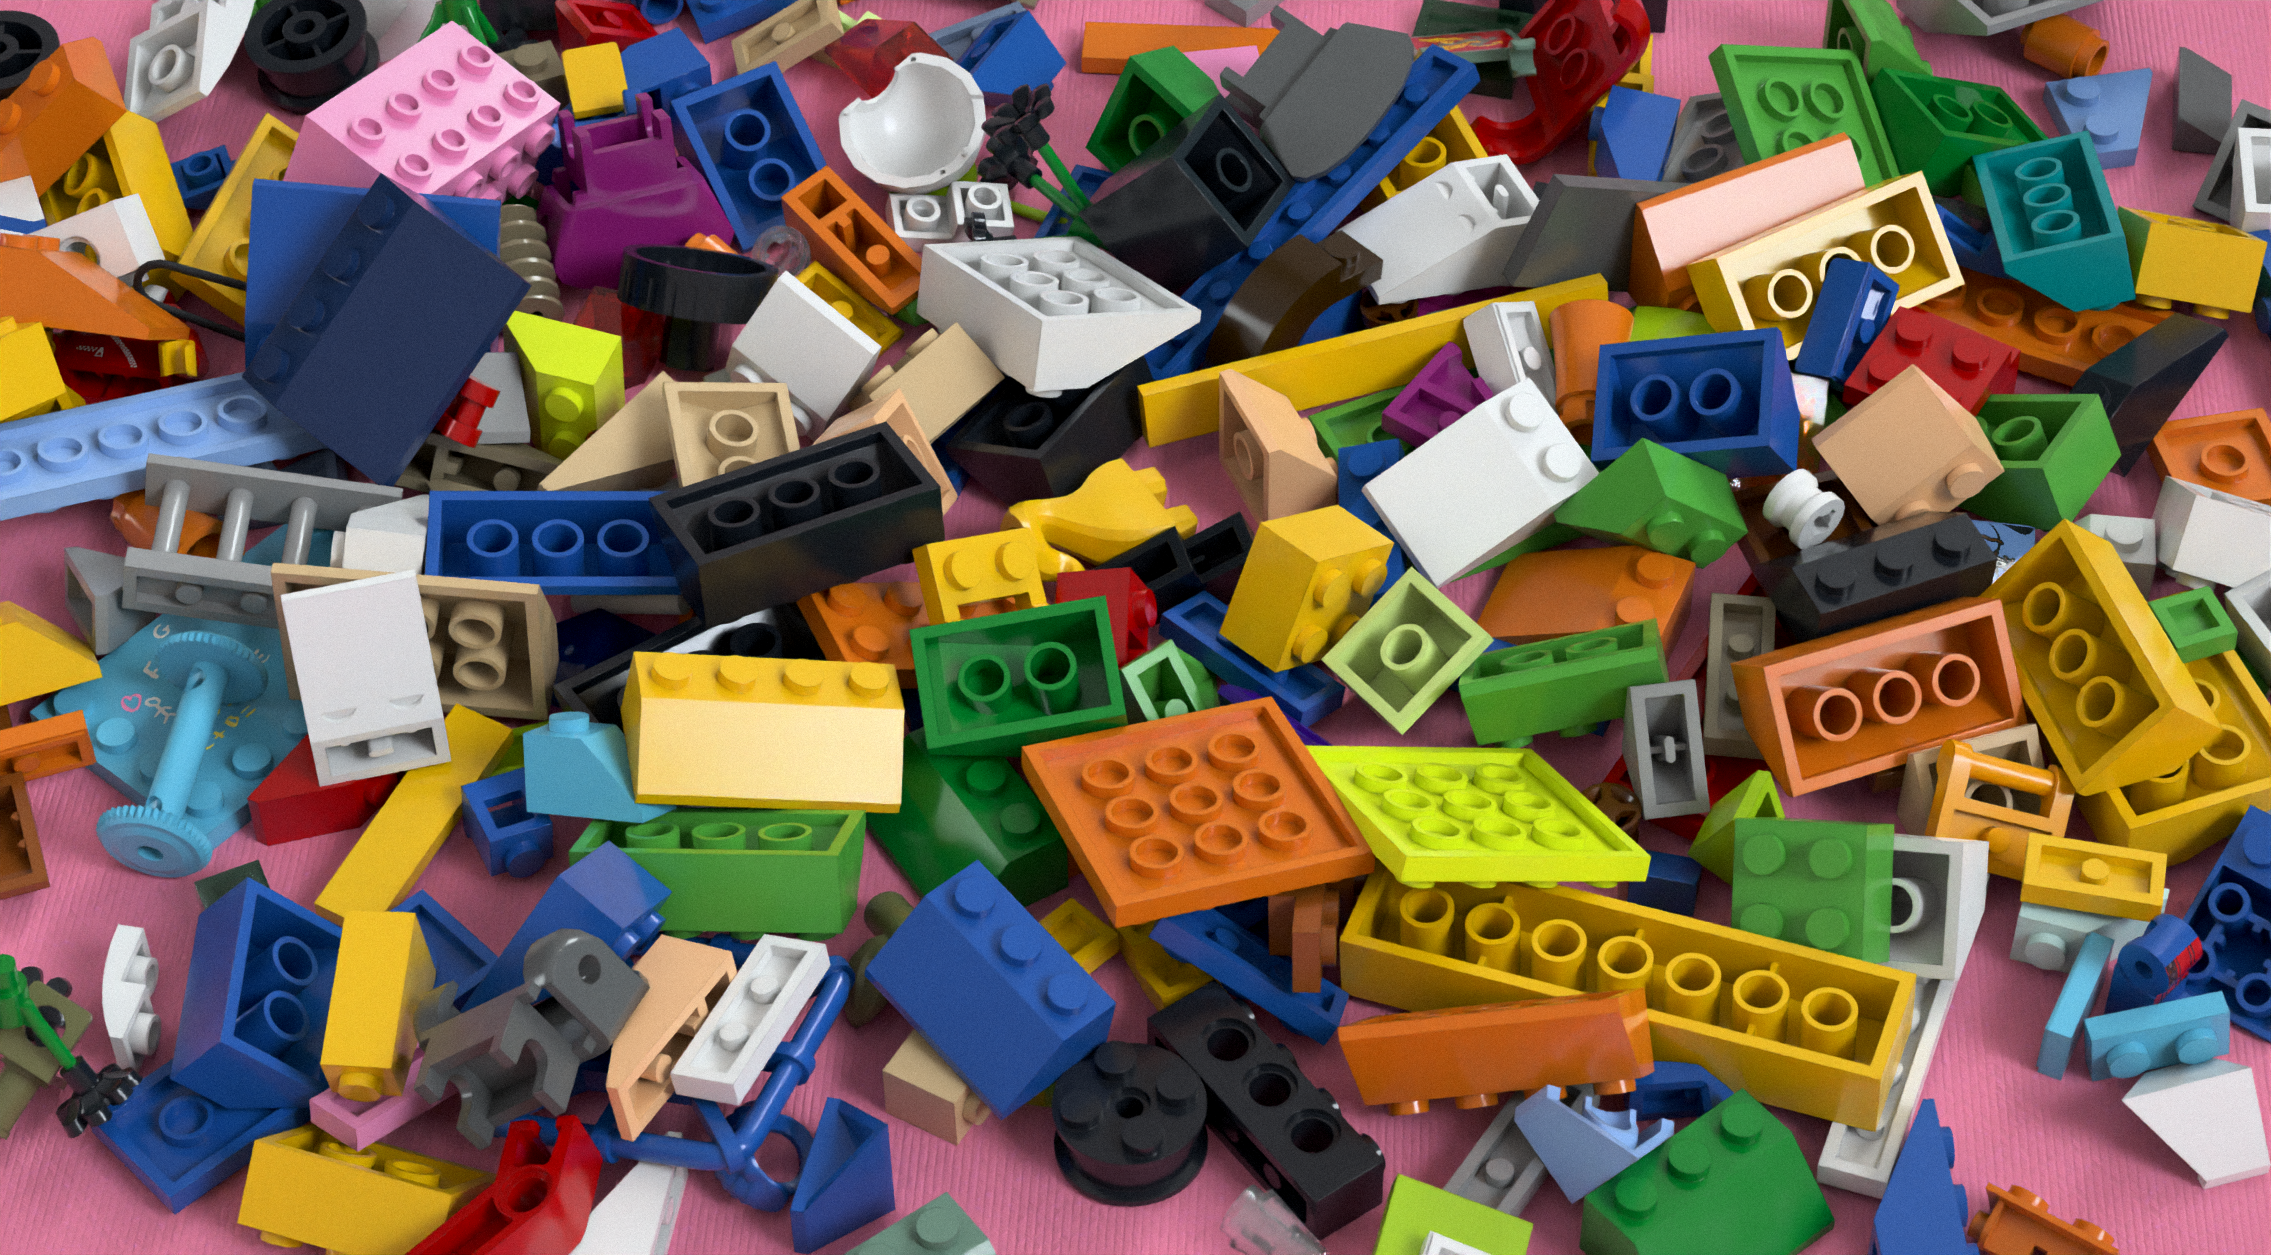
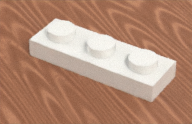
(750, 1019)

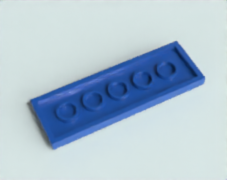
(191, 1144)

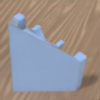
(1584, 1148)

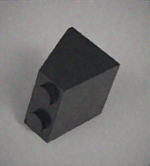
(1189, 198)

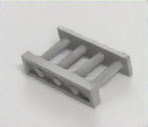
(226, 586)

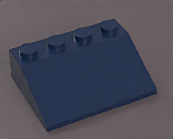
(386, 330)

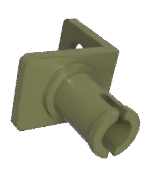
(34, 1066)

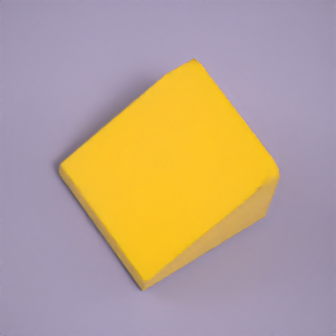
(594, 79)

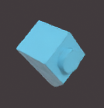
(582, 771)

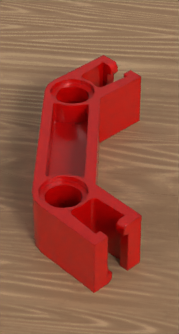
(536, 1200)

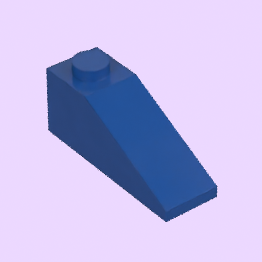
(1634, 134)

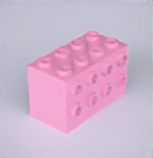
(434, 120)

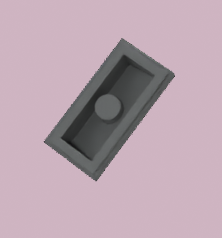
(2200, 104)

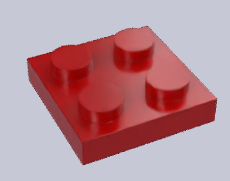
(1951, 357)

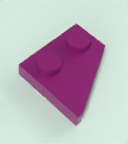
(1435, 398)

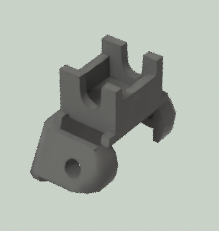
(1318, 92)
(524, 1055)

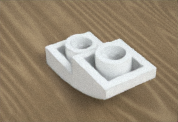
(941, 218)
(126, 993)

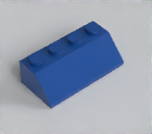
(550, 539)

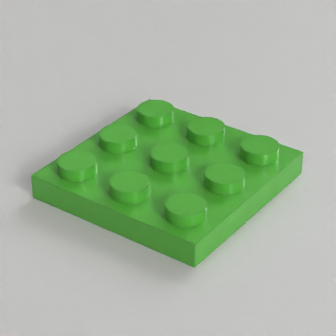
(1799, 97)

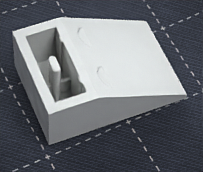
(1447, 230)
(366, 677)

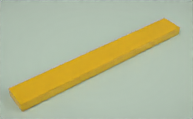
(1339, 365)

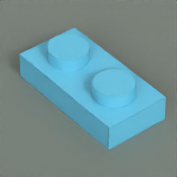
(2157, 1036)

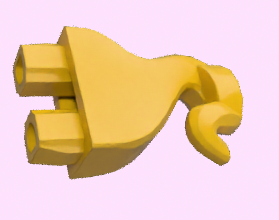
(1100, 519)

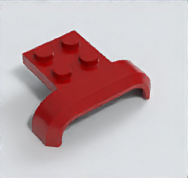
(1578, 58)

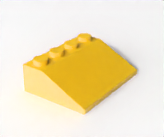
(2210, 791)

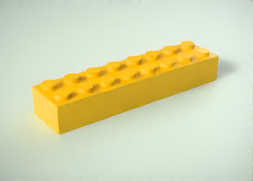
(1744, 1006)

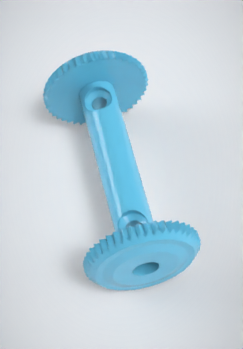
(156, 836)

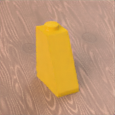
(374, 995)

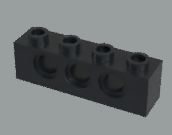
(1272, 1111)

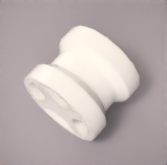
(1803, 509)

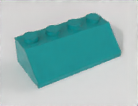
(2057, 221)

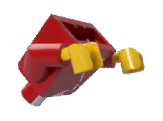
(118, 367)

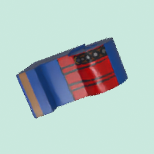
(2154, 965)

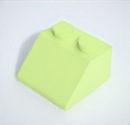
(1406, 651)

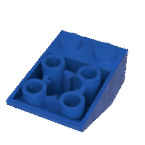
(2235, 927)

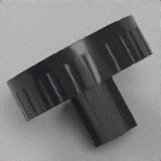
(695, 293)

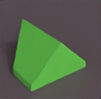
(1166, 684)

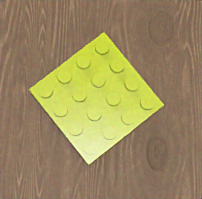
(1477, 817)

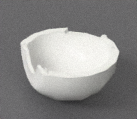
(918, 129)

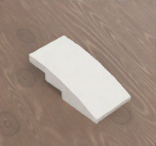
(182, 54)

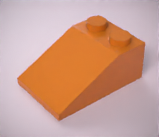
(75, 293)
(1588, 591)

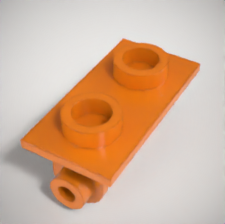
(2022, 1225)

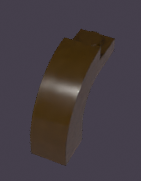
(1289, 294)

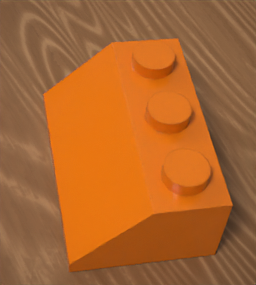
(58, 113)

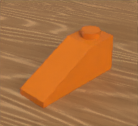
(853, 241)

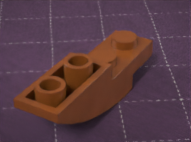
(1306, 925)

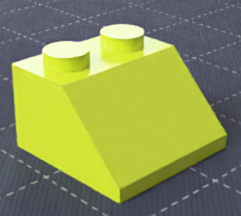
(568, 379)

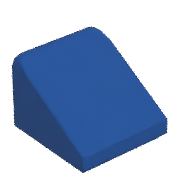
(1669, 885)

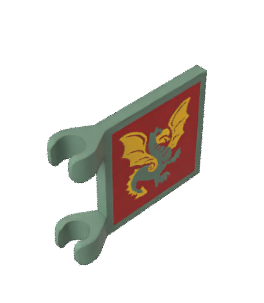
(1485, 47)

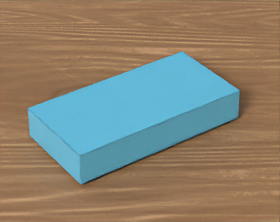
(2074, 1005)

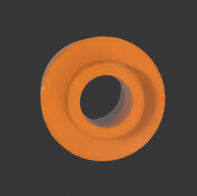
(2065, 46)

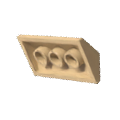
(726, 426)

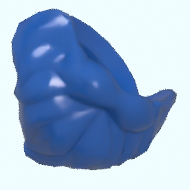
(751, 1184)

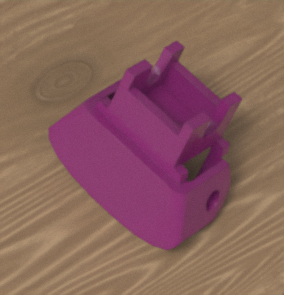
(628, 195)

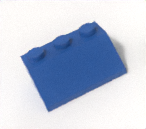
(1703, 396)
(991, 990)
(257, 1001)

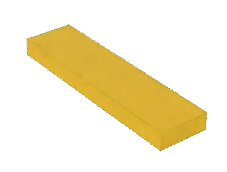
(415, 820)

